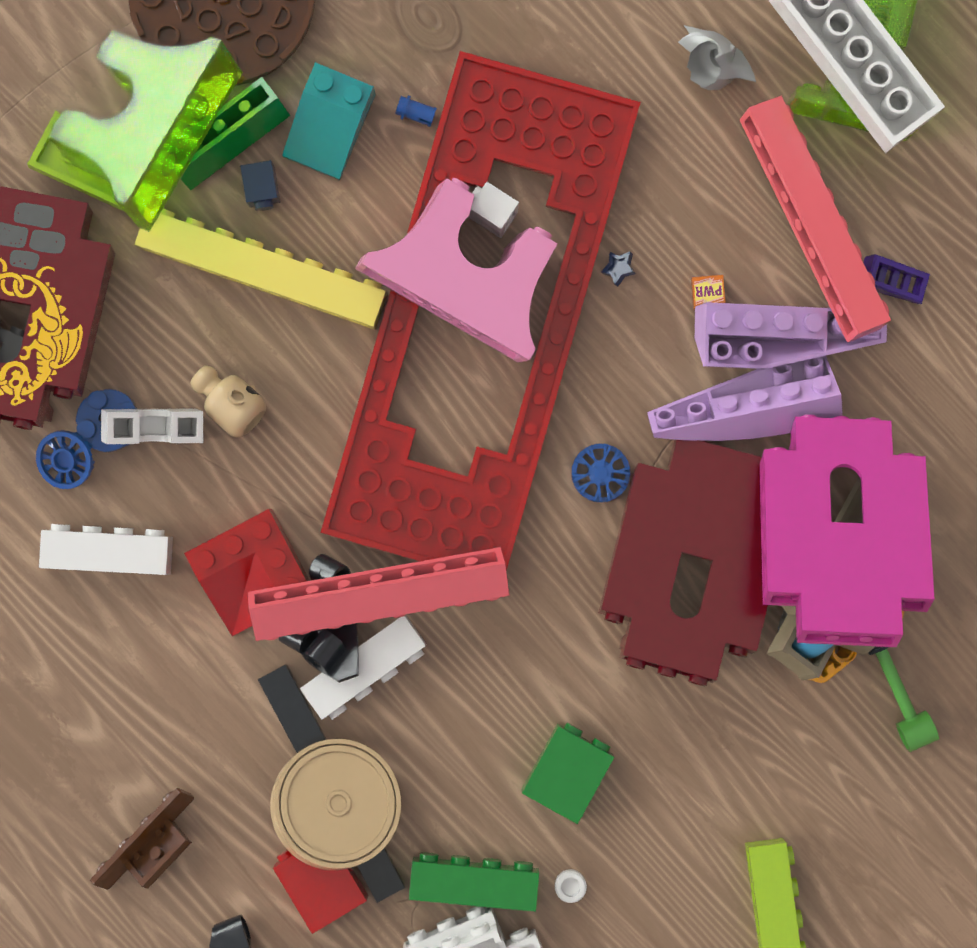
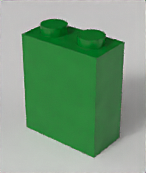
(568, 772)

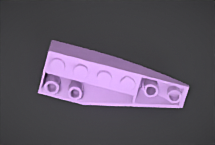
(770, 335)
(752, 404)

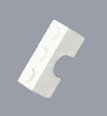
(146, 425)

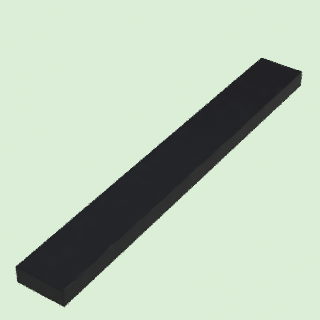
(303, 731)

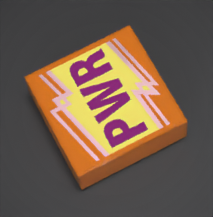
(707, 289)

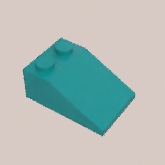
(328, 121)

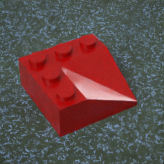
(242, 561)

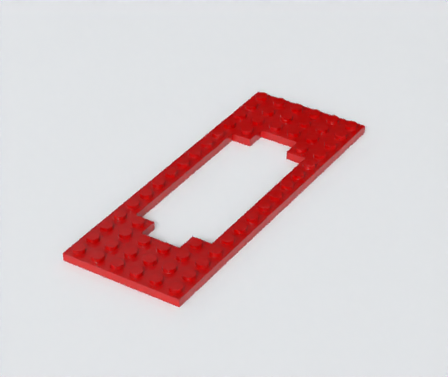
(540, 127)

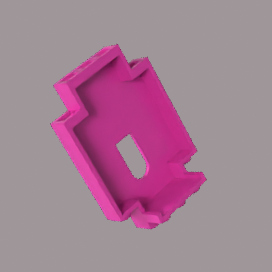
(841, 575)

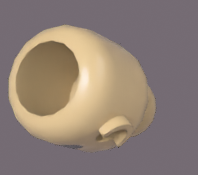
(229, 401)

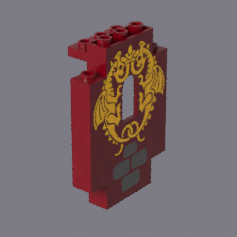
(65, 282)

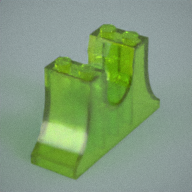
(160, 130)

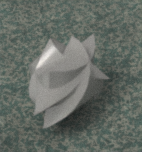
(714, 59)

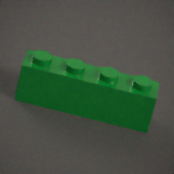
(235, 129)
(474, 882)

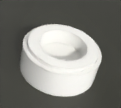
(570, 886)

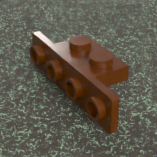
(151, 846)

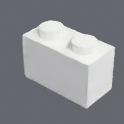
(493, 209)

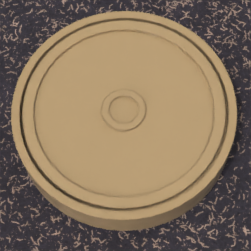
(335, 804)

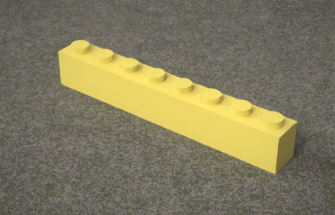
(263, 269)

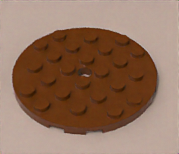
(255, 32)

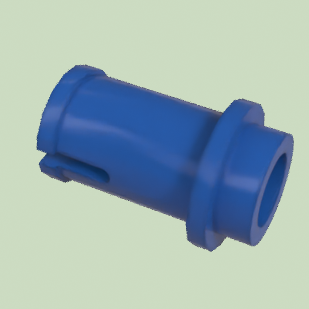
(415, 111)

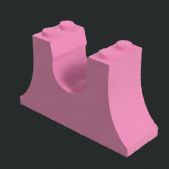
(437, 277)

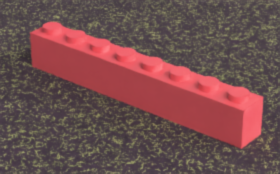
(815, 219)
(378, 594)

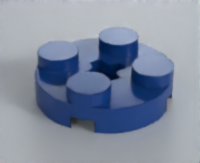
(89, 416)

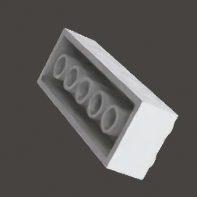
(863, 65)

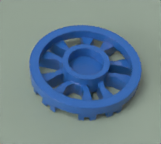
(64, 459)
(600, 472)

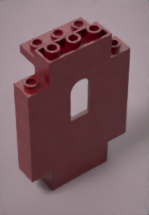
(699, 508)

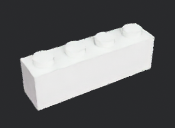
(105, 551)
(377, 661)

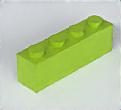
(774, 894)

